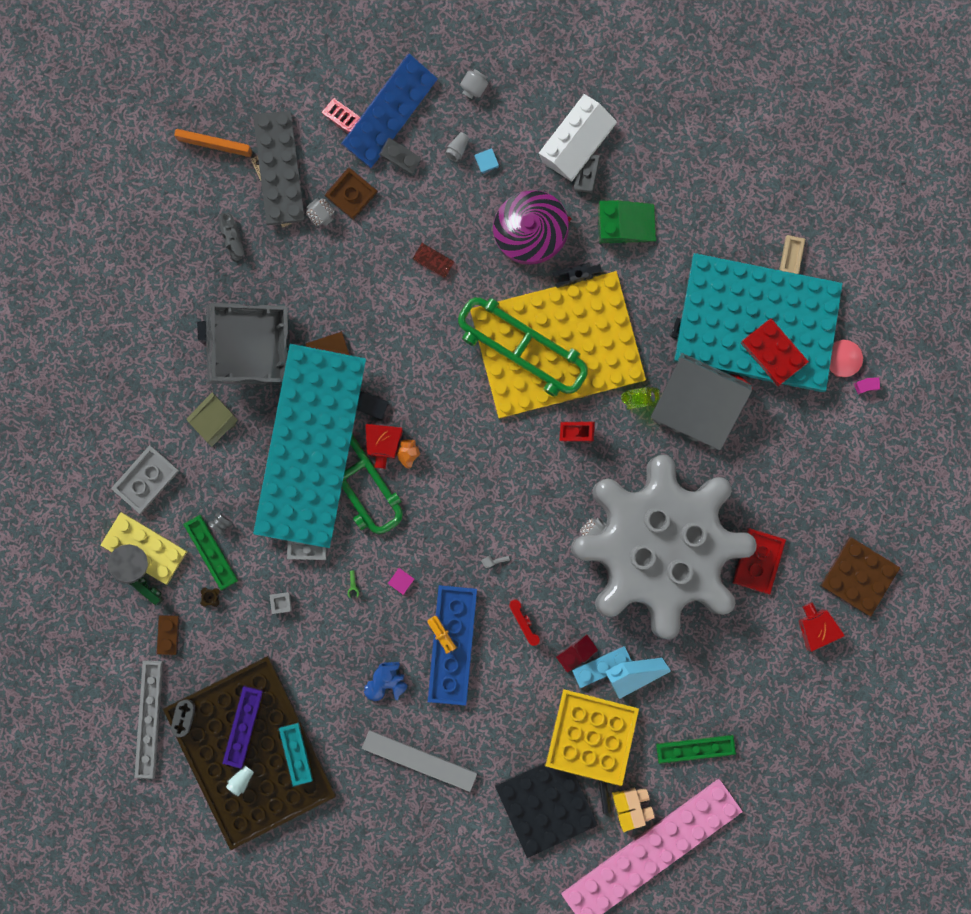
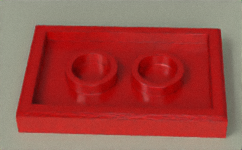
(760, 568)

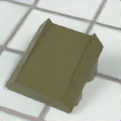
(212, 419)

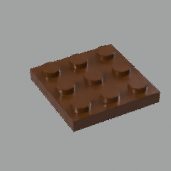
(860, 576)

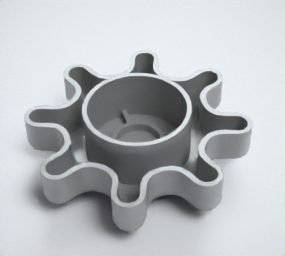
(663, 547)

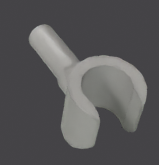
(488, 561)

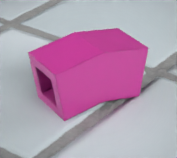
(867, 384)

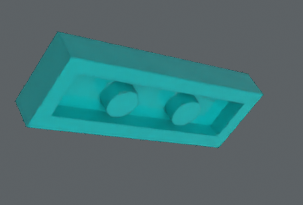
(296, 754)

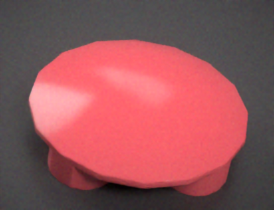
(845, 358)

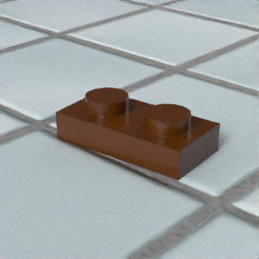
(168, 634)

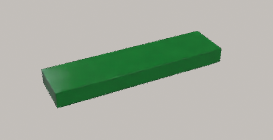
(210, 552)
(695, 749)

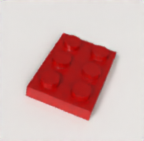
(774, 352)

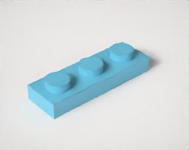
(596, 668)

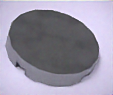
(127, 563)

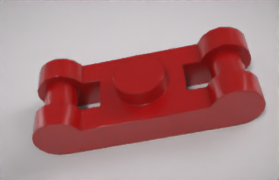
(523, 622)

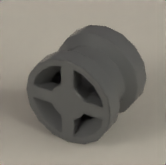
(220, 523)

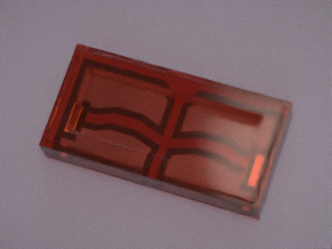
(433, 260)

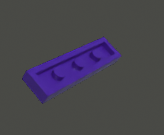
(242, 727)

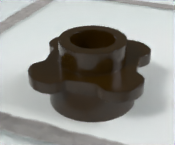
(206, 593)

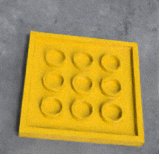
(592, 737)

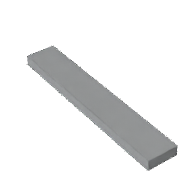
(148, 719)
(419, 760)

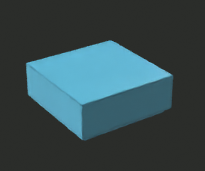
(486, 161)

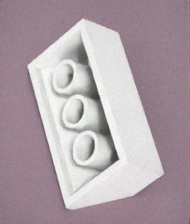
(577, 138)

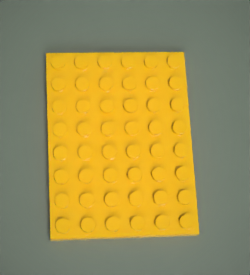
(578, 316)

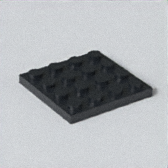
(545, 807)

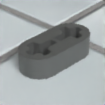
(178, 717)

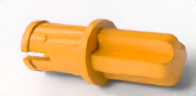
(441, 634)

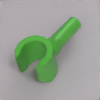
(353, 584)

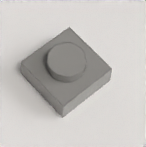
(280, 603)

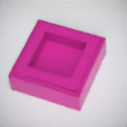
(401, 581)

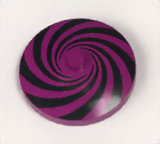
(531, 227)

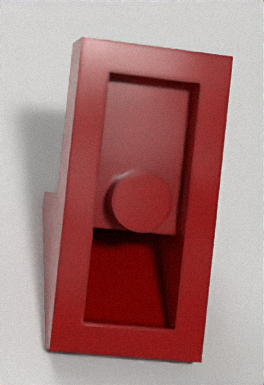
(577, 432)

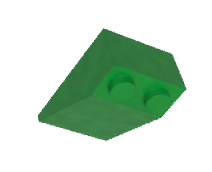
(626, 222)

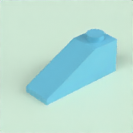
(635, 674)

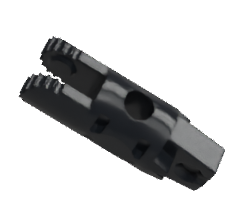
(585, 270)

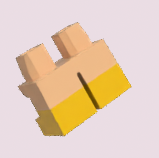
(629, 808)

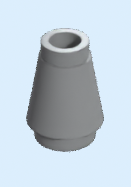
(456, 148)

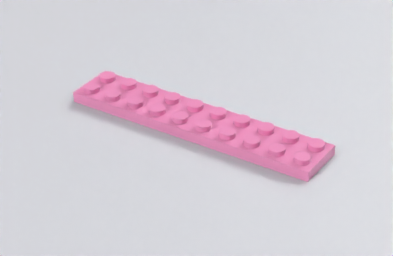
(653, 851)

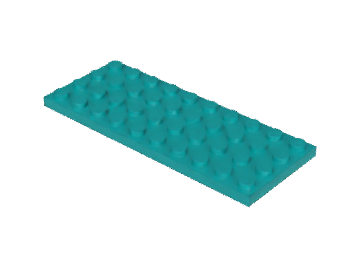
(309, 446)

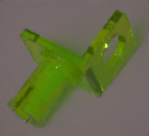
(640, 397)

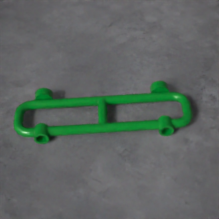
(552, 386)
(363, 519)

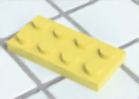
(161, 554)

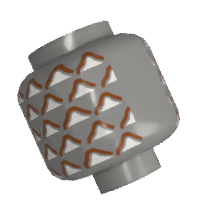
(320, 212)
(593, 527)

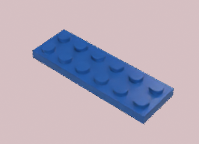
(389, 110)
(451, 671)

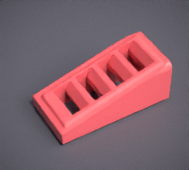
(337, 121)

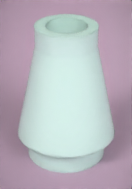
(239, 781)

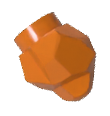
(408, 452)

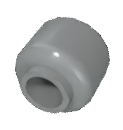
(474, 84)

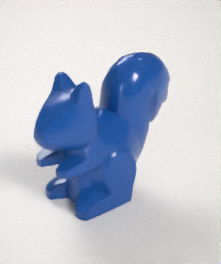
(385, 678)

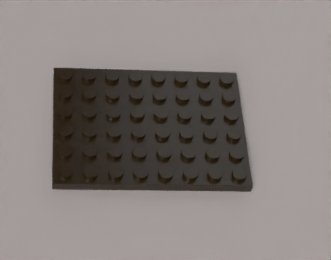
(269, 795)

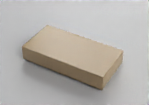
(792, 254)

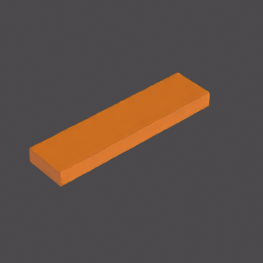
(213, 142)

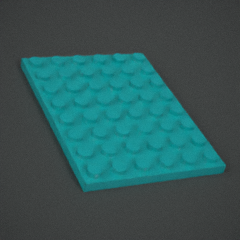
(735, 298)

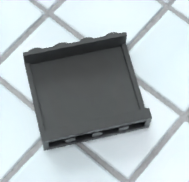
(701, 402)

